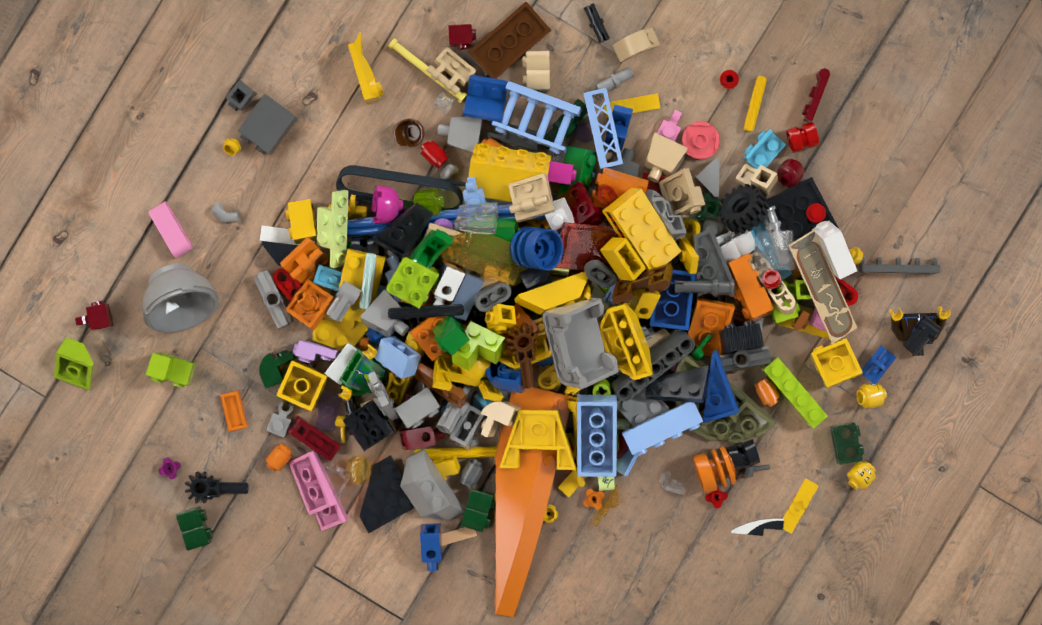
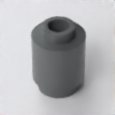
(471, 472)

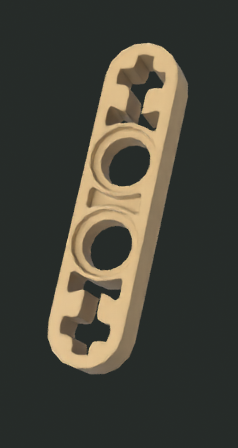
(777, 298)

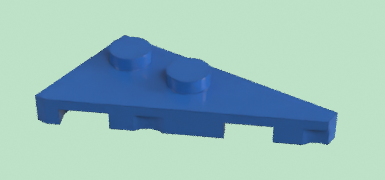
(720, 398)

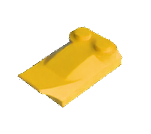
(370, 87)
(353, 274)

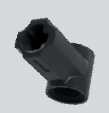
(924, 331)

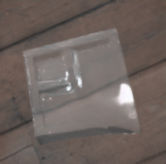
(477, 218)
(772, 250)

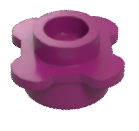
(167, 462)

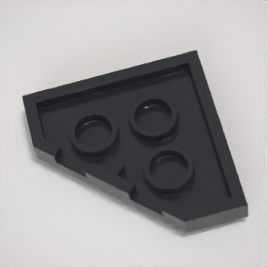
(384, 496)

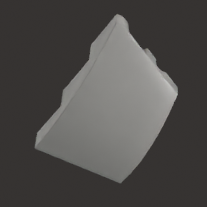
(672, 222)

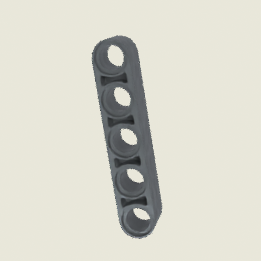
(661, 363)

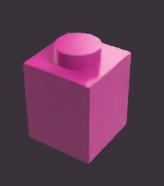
(561, 173)

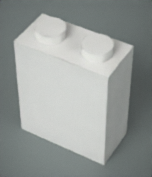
(835, 249)

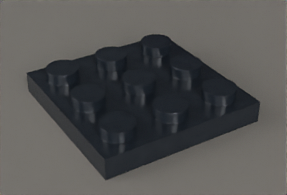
(792, 208)

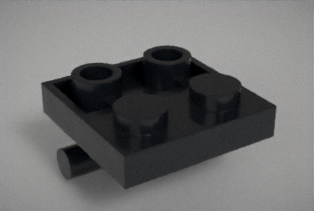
(368, 425)

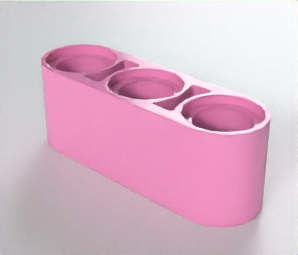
(170, 229)

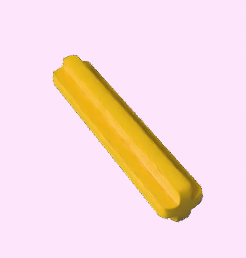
(755, 103)

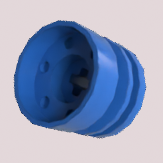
(537, 248)

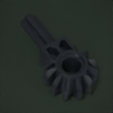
(213, 486)

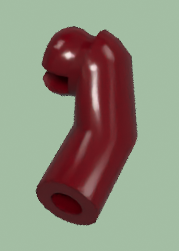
(623, 447)

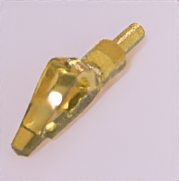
(605, 508)

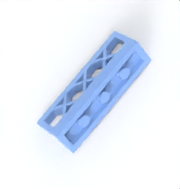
(595, 126)

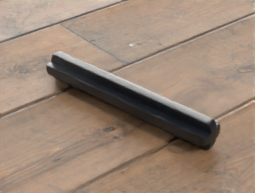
(426, 311)

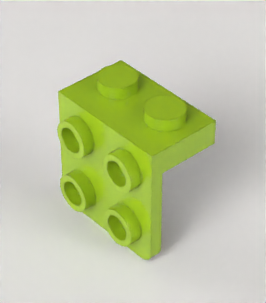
(412, 282)

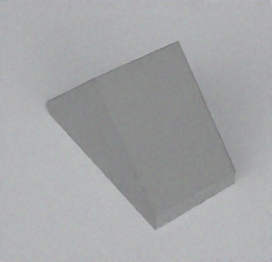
(709, 178)

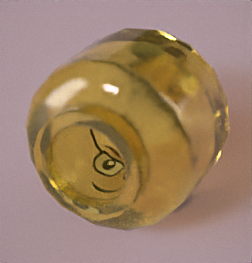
(358, 469)

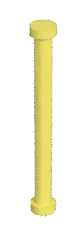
(420, 65)

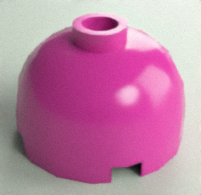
(385, 204)

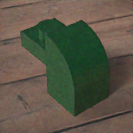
(270, 370)

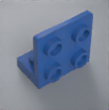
(485, 98)

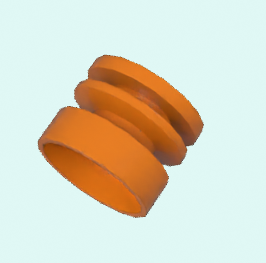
(714, 469)

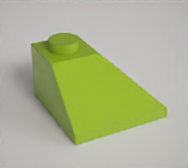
(74, 364)

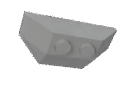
(428, 489)

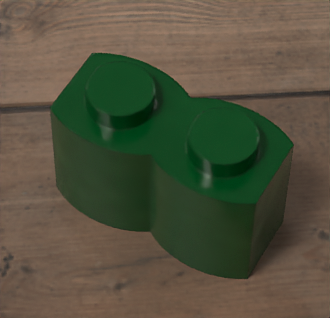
(477, 510)
(194, 528)

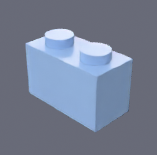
(397, 357)

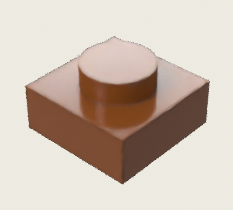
(801, 321)

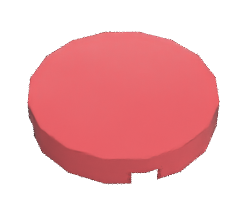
(700, 140)

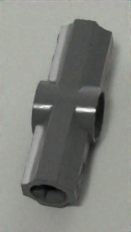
(753, 358)

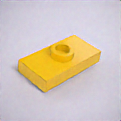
(688, 256)

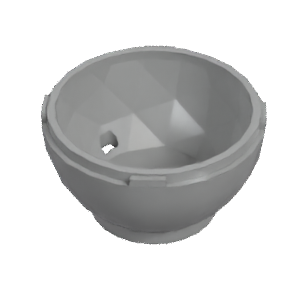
(168, 306)

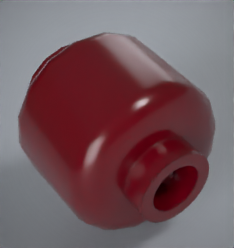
(790, 173)

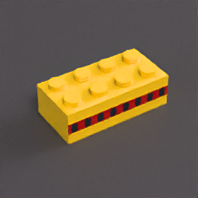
(640, 224)

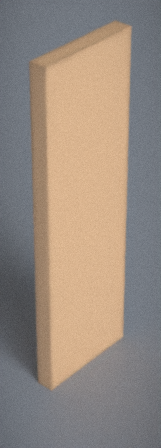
(457, 535)

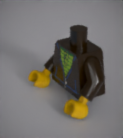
(904, 324)

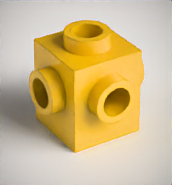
(500, 318)

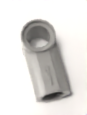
(344, 299)

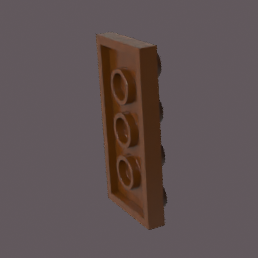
(509, 41)

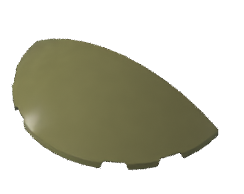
(735, 428)

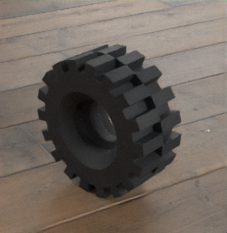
(743, 209)

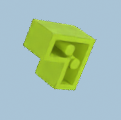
(482, 344)
(171, 368)

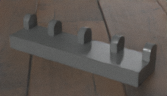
(898, 268)

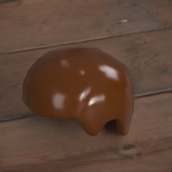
(409, 132)

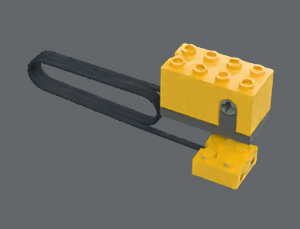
(489, 165)

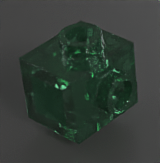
(710, 208)

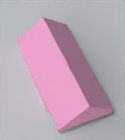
(318, 491)

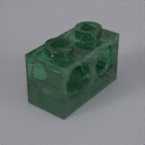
(841, 444)

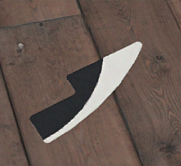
(758, 527)

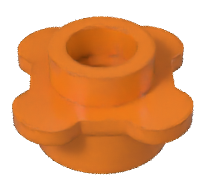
(597, 503)

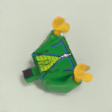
(356, 373)

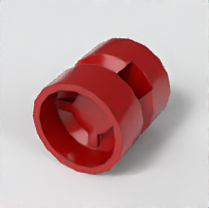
(804, 137)

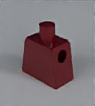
(412, 438)

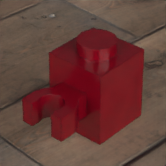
(97, 316)

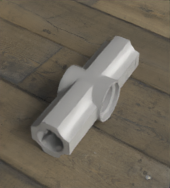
(267, 287)
(452, 413)

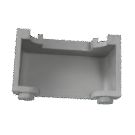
(578, 344)

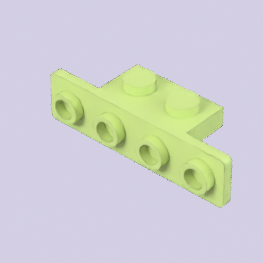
(333, 228)

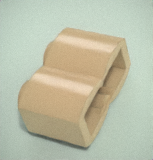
(537, 70)

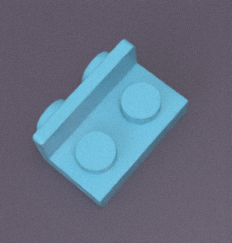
(764, 150)

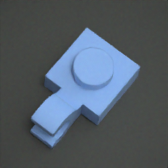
(472, 194)

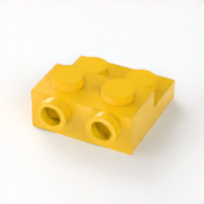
(836, 363)

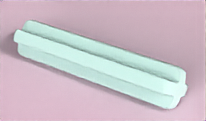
(368, 278)

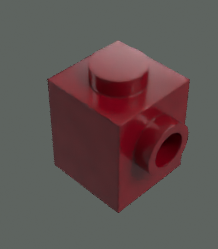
(461, 36)

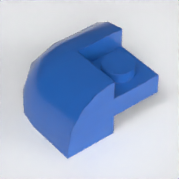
(505, 378)

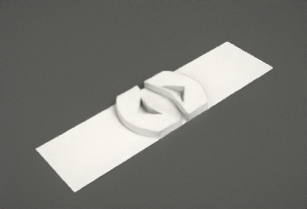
(277, 235)

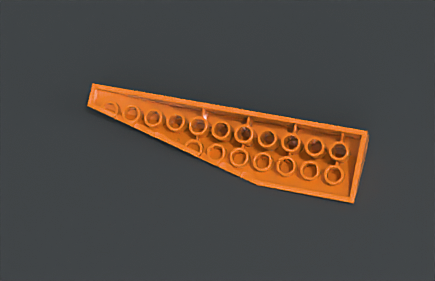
(522, 501)

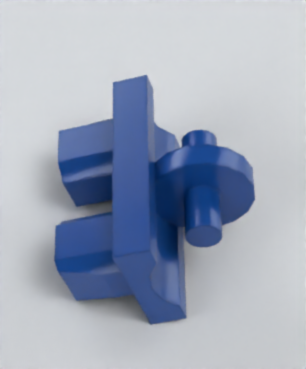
(878, 364)

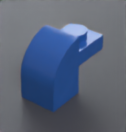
(621, 119)

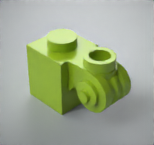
(797, 289)

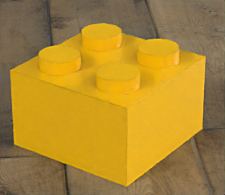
(302, 385)

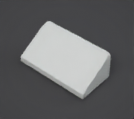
(340, 363)

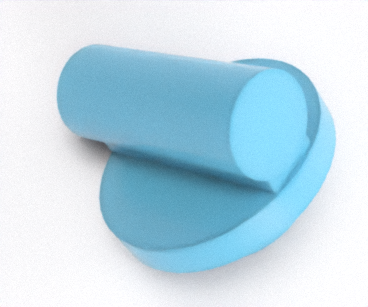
(479, 402)

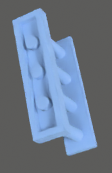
(533, 98)

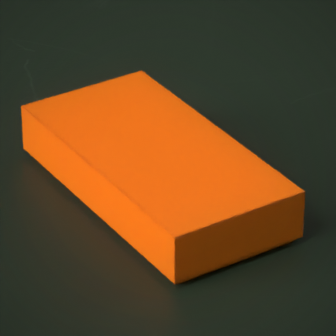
(234, 411)

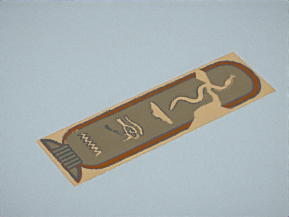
(822, 286)

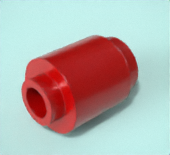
(433, 153)

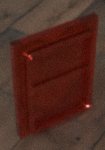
(584, 244)

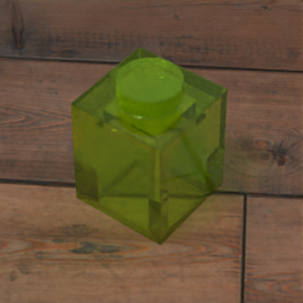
(430, 199)

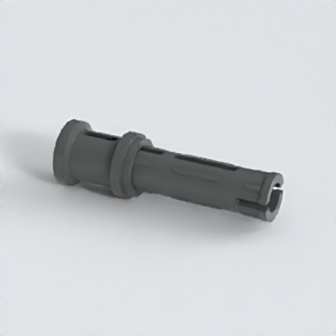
(715, 287)

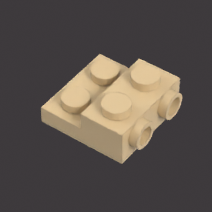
(682, 194)

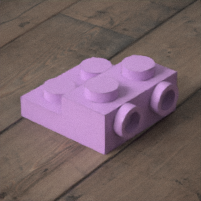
(310, 351)

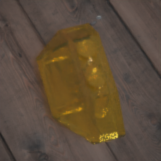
(484, 255)

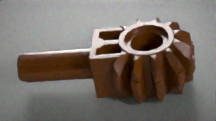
(523, 353)

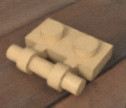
(454, 66)

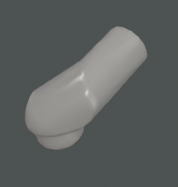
(448, 172)
(222, 215)

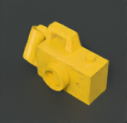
(447, 465)

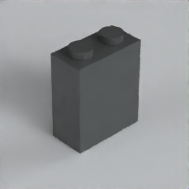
(267, 125)

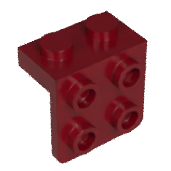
(582, 206)

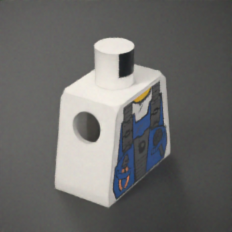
(448, 276)

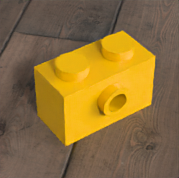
(302, 220)
(623, 259)

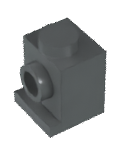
(238, 89)

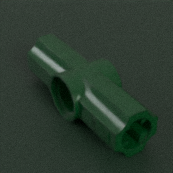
(572, 125)

